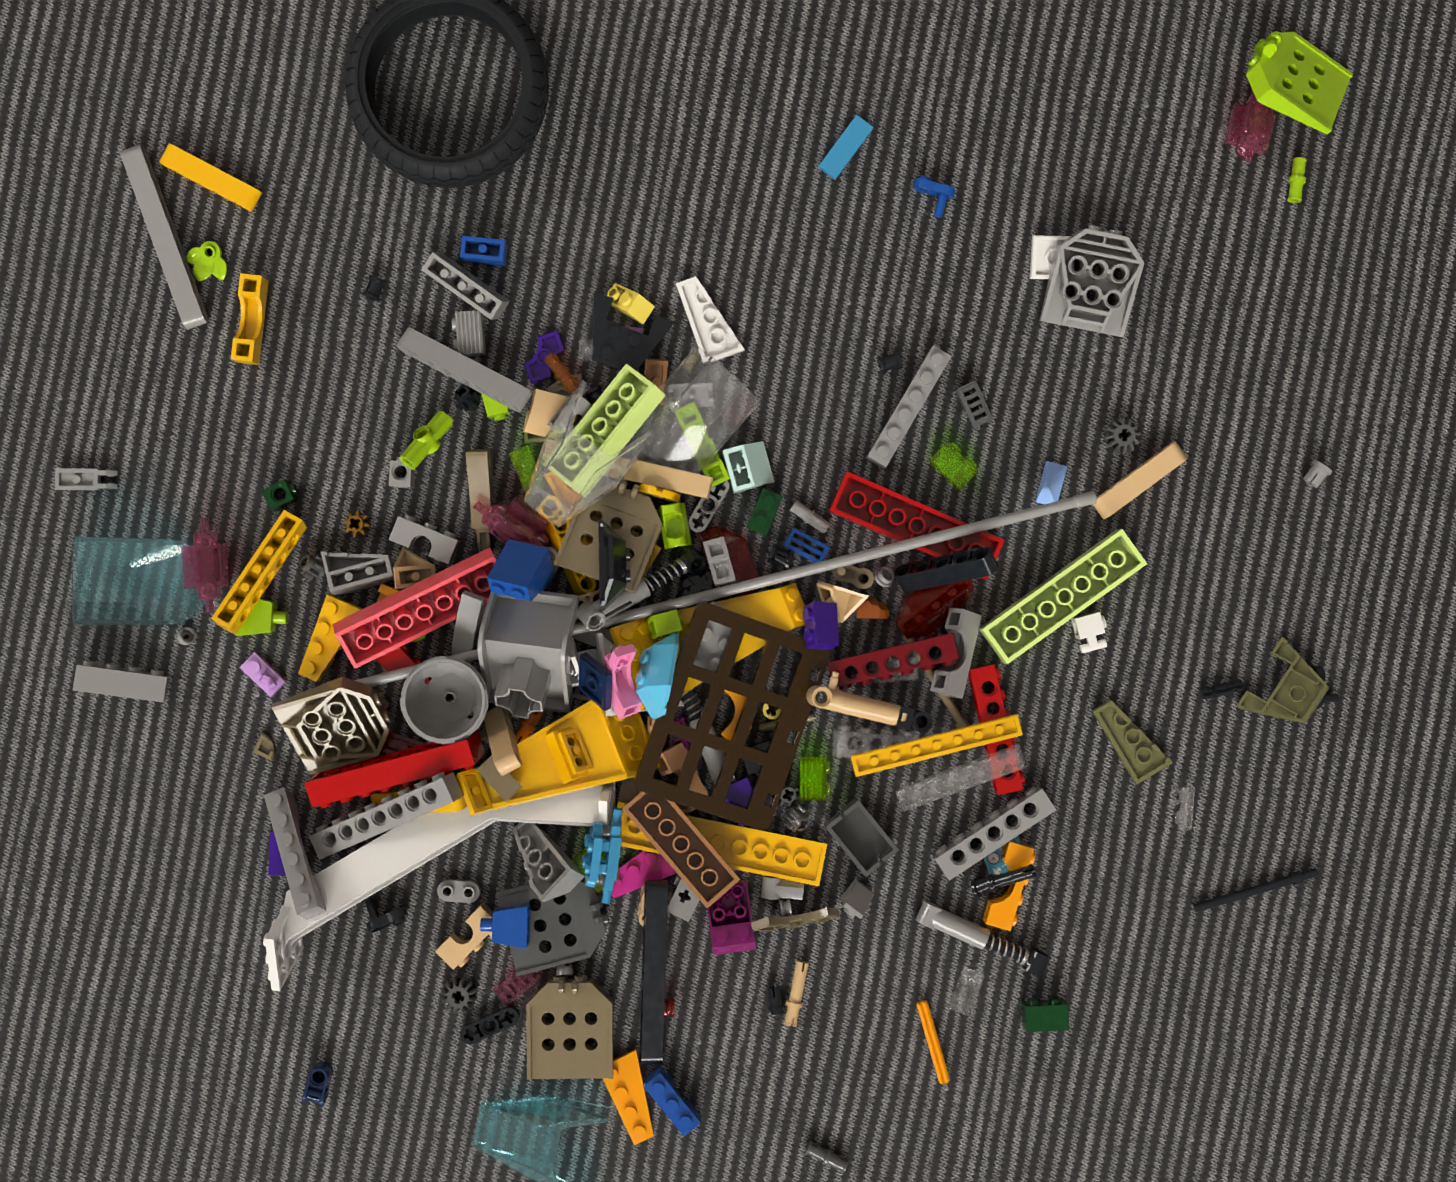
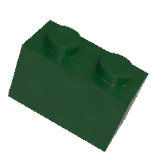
(764, 512)
(1045, 1014)

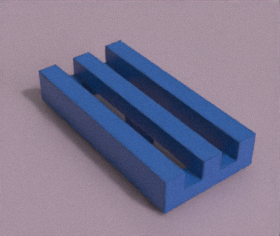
(790, 538)

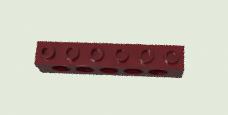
(945, 642)

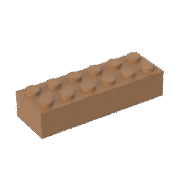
(682, 846)

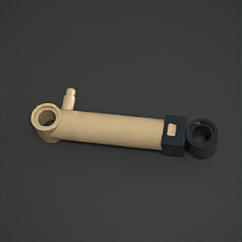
(867, 707)

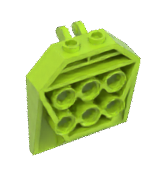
(1298, 80)

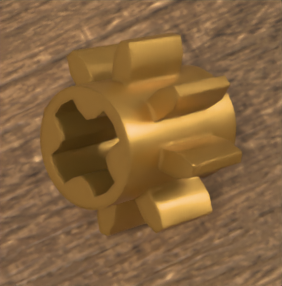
(350, 523)

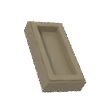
(504, 785)

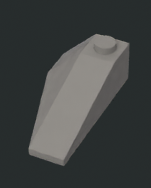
(547, 865)

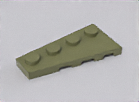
(1132, 746)

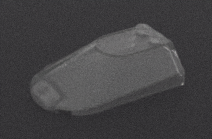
(696, 415)

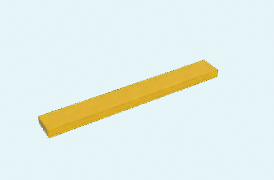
(936, 745)

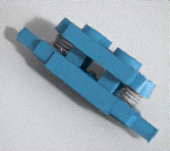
(600, 841)

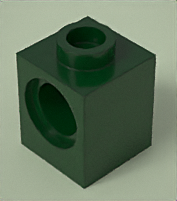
(271, 495)

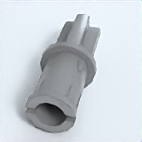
(810, 517)

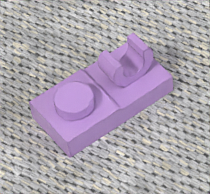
(263, 674)

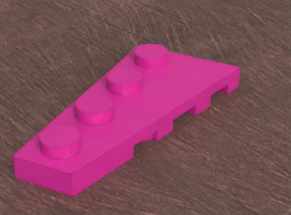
(641, 868)

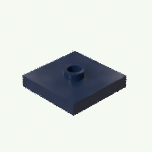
(595, 681)

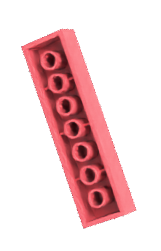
(413, 610)

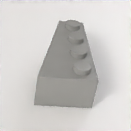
(120, 682)

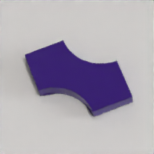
(536, 367)

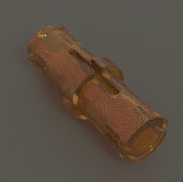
(561, 372)

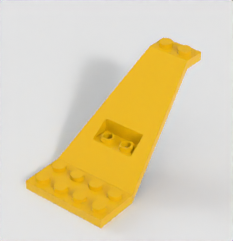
(774, 607)
(601, 744)

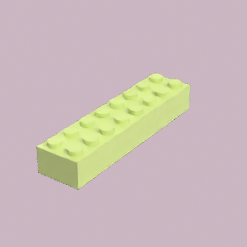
(1062, 596)

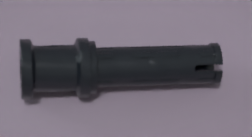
(994, 882)

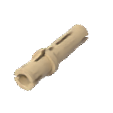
(794, 1002)

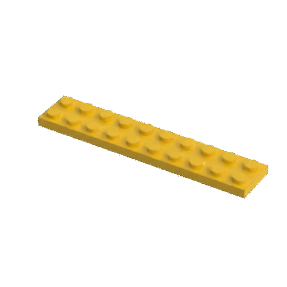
(747, 849)

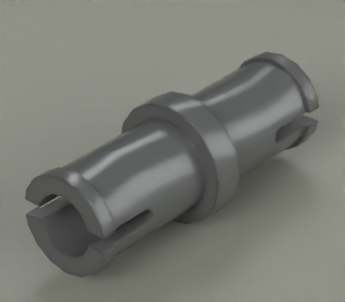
(827, 1156)

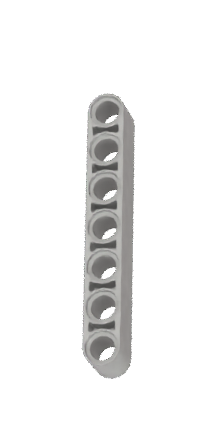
(464, 369)

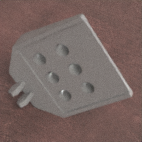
(1110, 252)

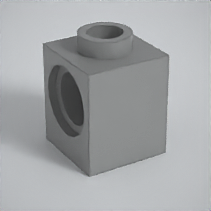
(395, 481)

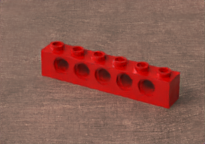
(977, 677)

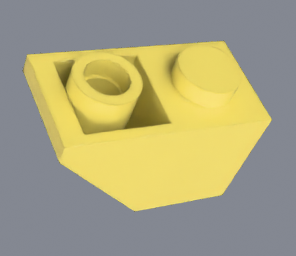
(630, 303)

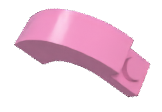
(624, 696)

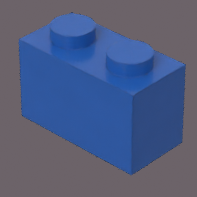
(484, 251)

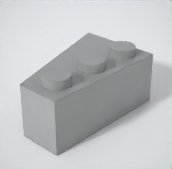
(356, 572)

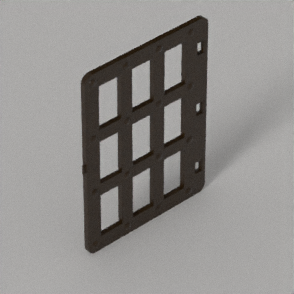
(780, 753)

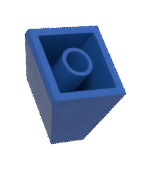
(521, 571)

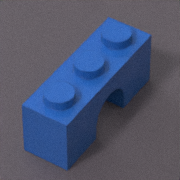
(677, 1109)

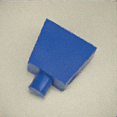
(509, 925)

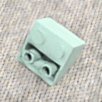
(748, 466)

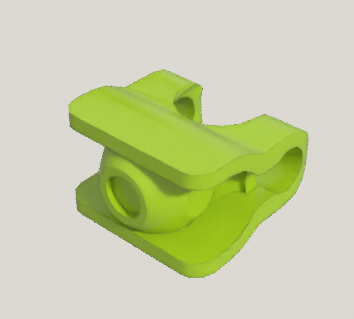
(674, 525)

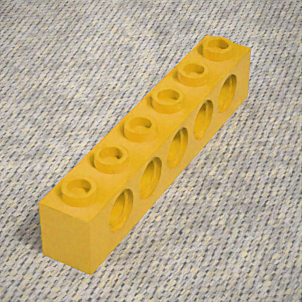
(259, 572)

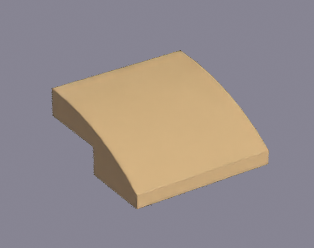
(542, 409)

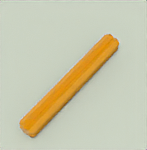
(933, 1042)

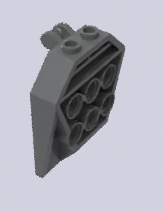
(586, 923)

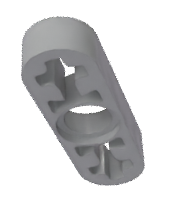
(705, 521)

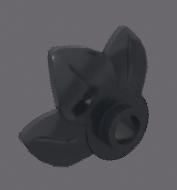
(696, 583)

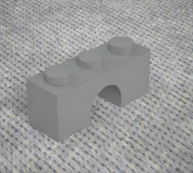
(407, 531)

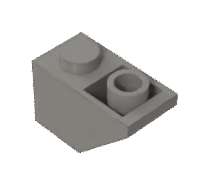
(856, 899)

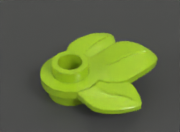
(206, 265)

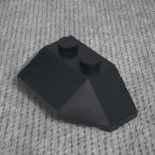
(612, 565)

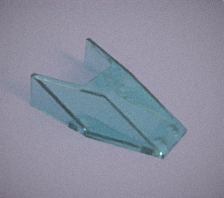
(528, 1131)

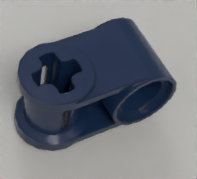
(317, 1087)

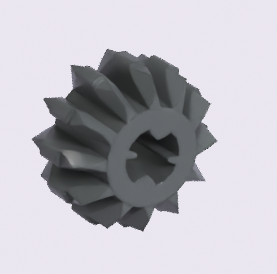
(1120, 443)
(466, 991)

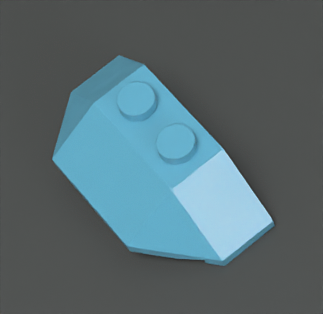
(657, 674)

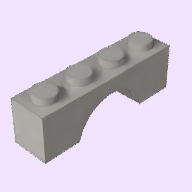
(952, 679)

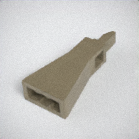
(480, 484)

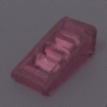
(532, 977)

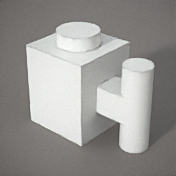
(1088, 627)

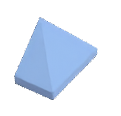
(1051, 483)

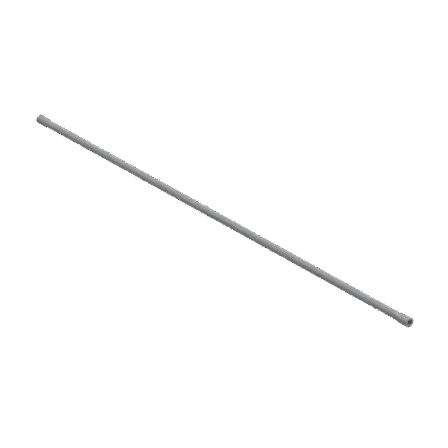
(1074, 502)

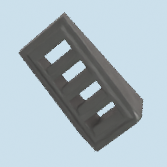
(967, 408)

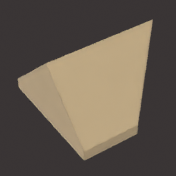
(411, 569)
(846, 600)

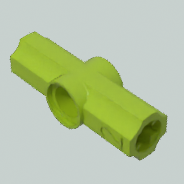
(426, 440)

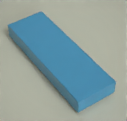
(845, 147)

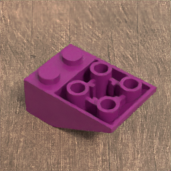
(731, 921)

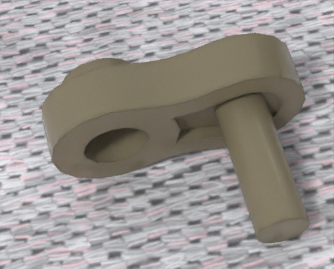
(852, 575)

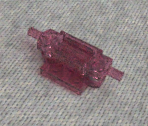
(1250, 128)
(514, 522)
(205, 565)

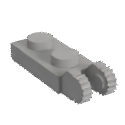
(82, 479)

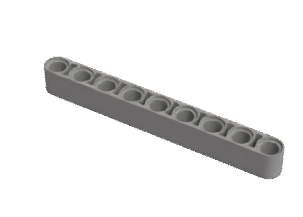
(164, 236)

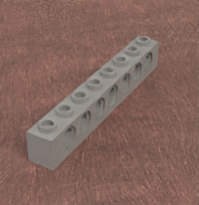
(372, 821)

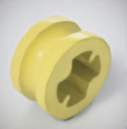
(769, 716)

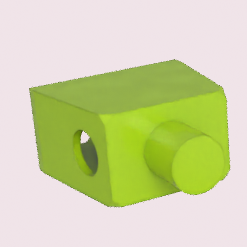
(263, 618)

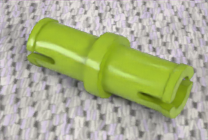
(1297, 180)

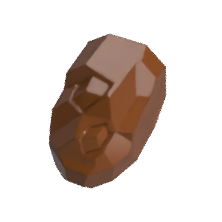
(872, 609)

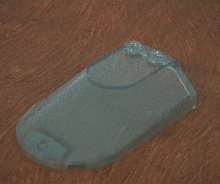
(130, 582)

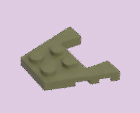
(1295, 694)

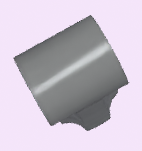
(778, 888)

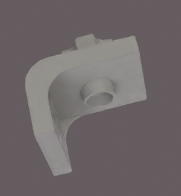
(528, 652)

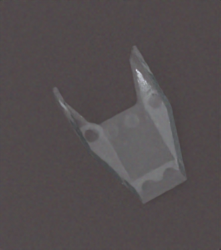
(574, 470)

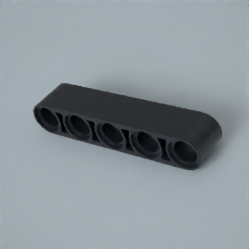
(946, 569)

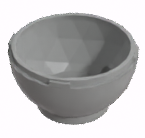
(429, 710)

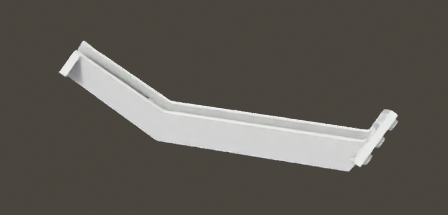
(408, 848)

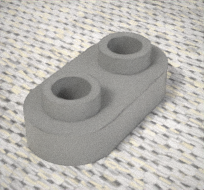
(458, 890)

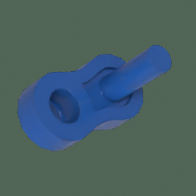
(943, 192)

